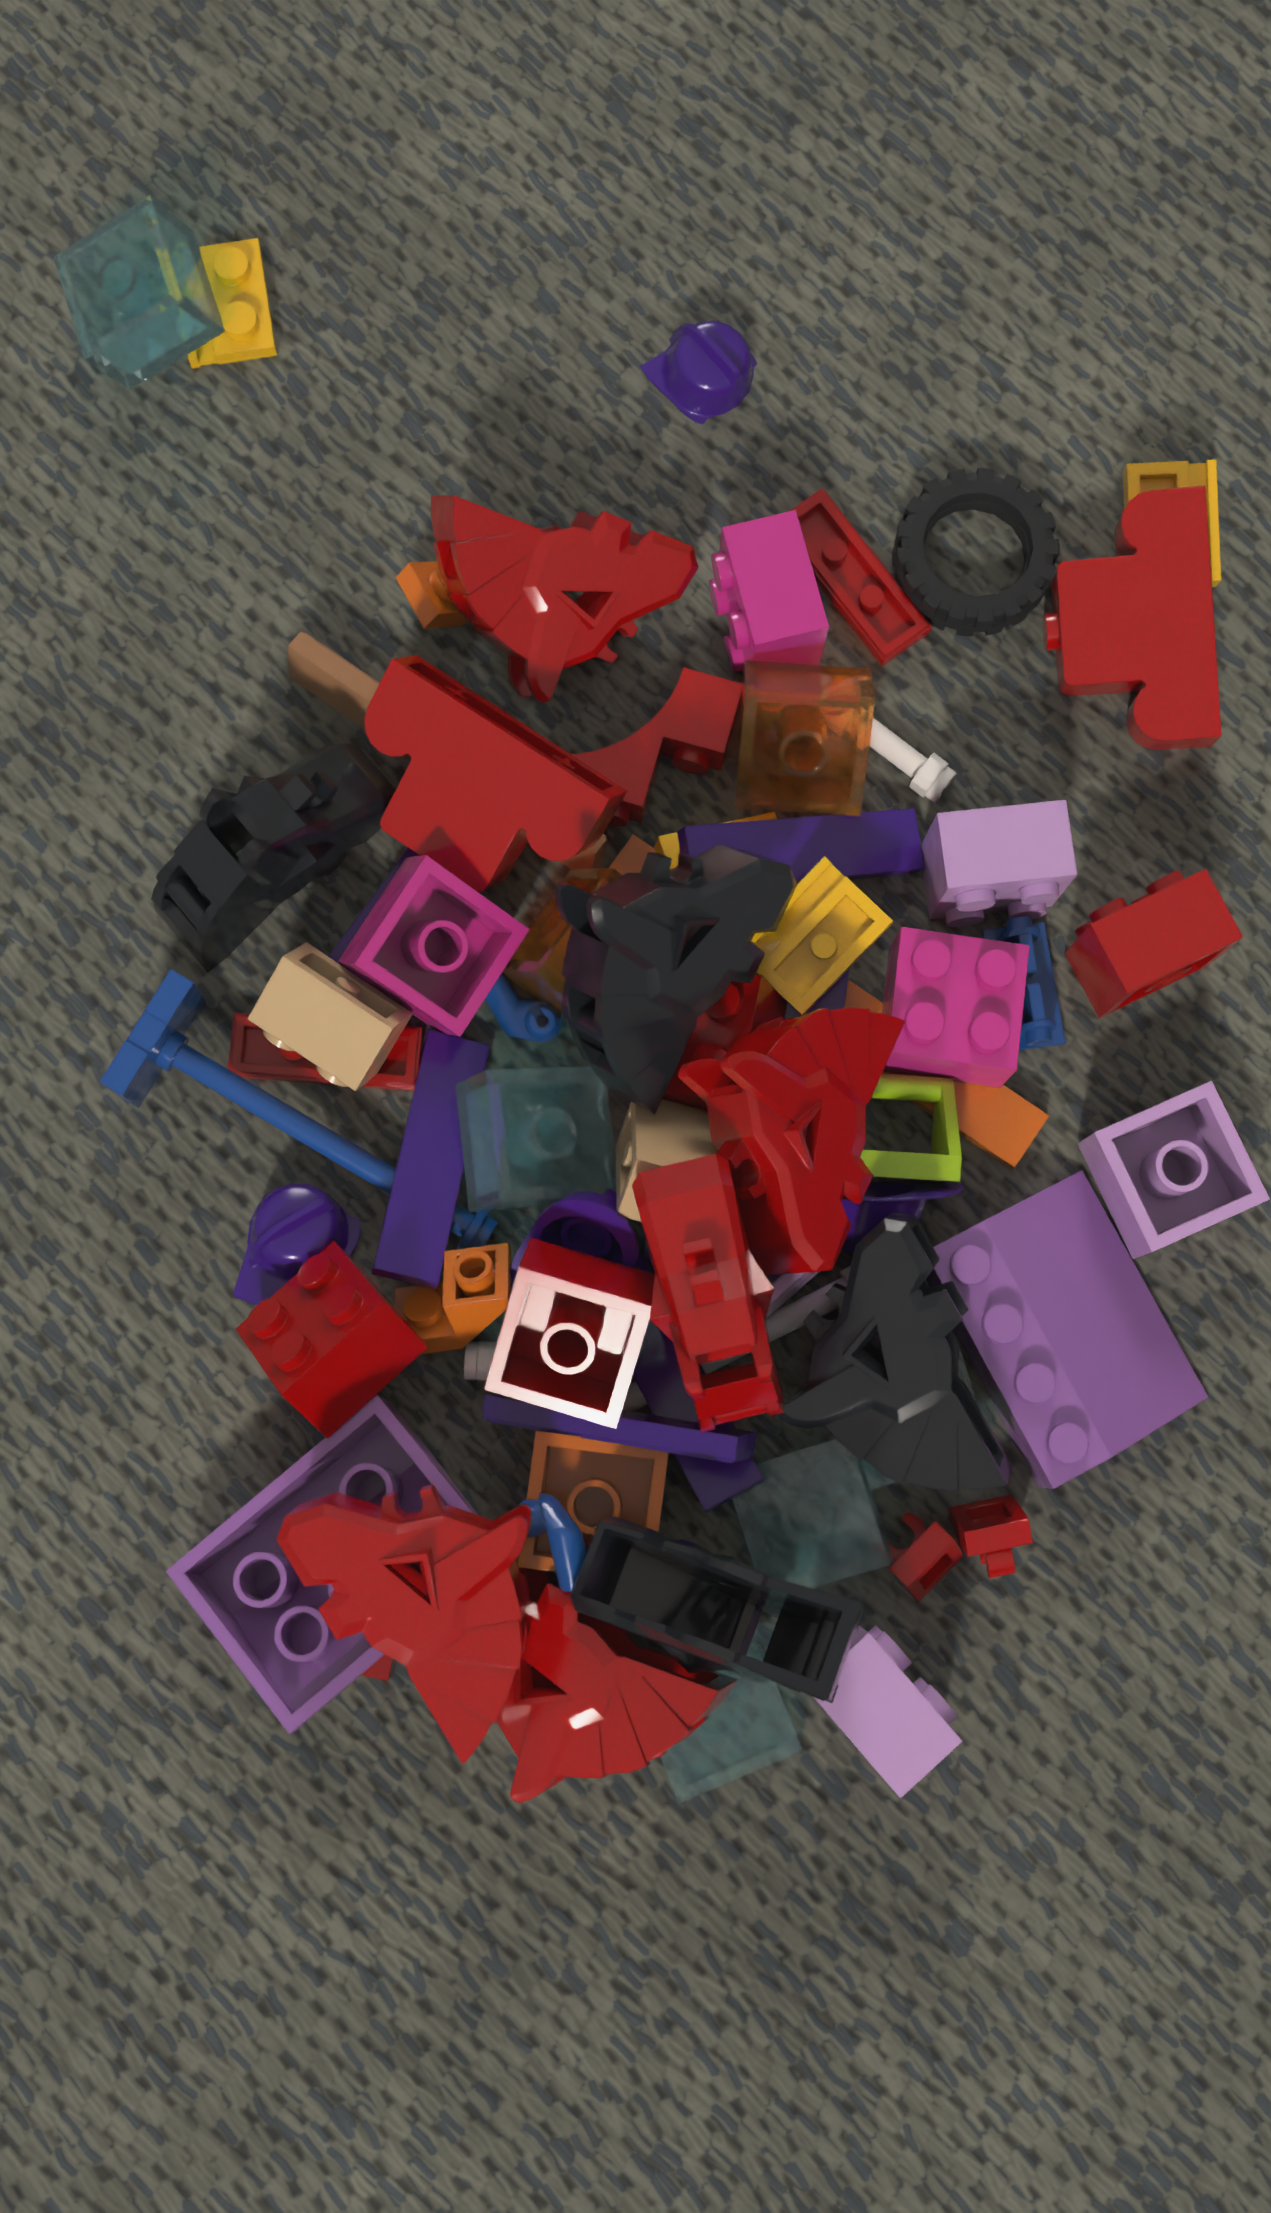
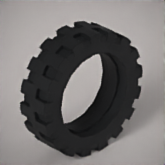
(990, 495)

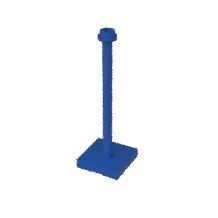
(161, 1044)

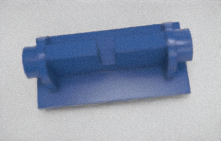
(1041, 1009)

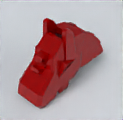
(515, 577)
(794, 1126)
(708, 1288)
(450, 1623)
(593, 1697)

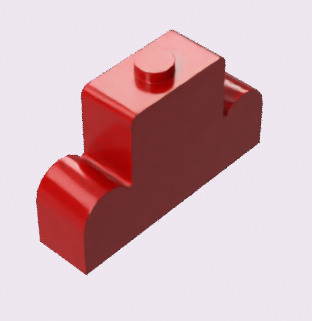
(1145, 621)
(479, 779)

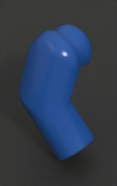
(522, 1016)
(563, 1535)

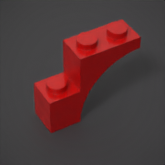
(690, 728)

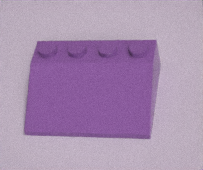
(1065, 1332)
(254, 1596)

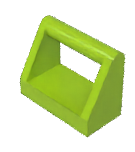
(945, 1154)

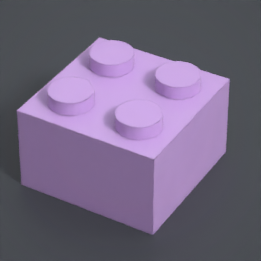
(997, 861)
(1172, 1170)
(888, 1717)

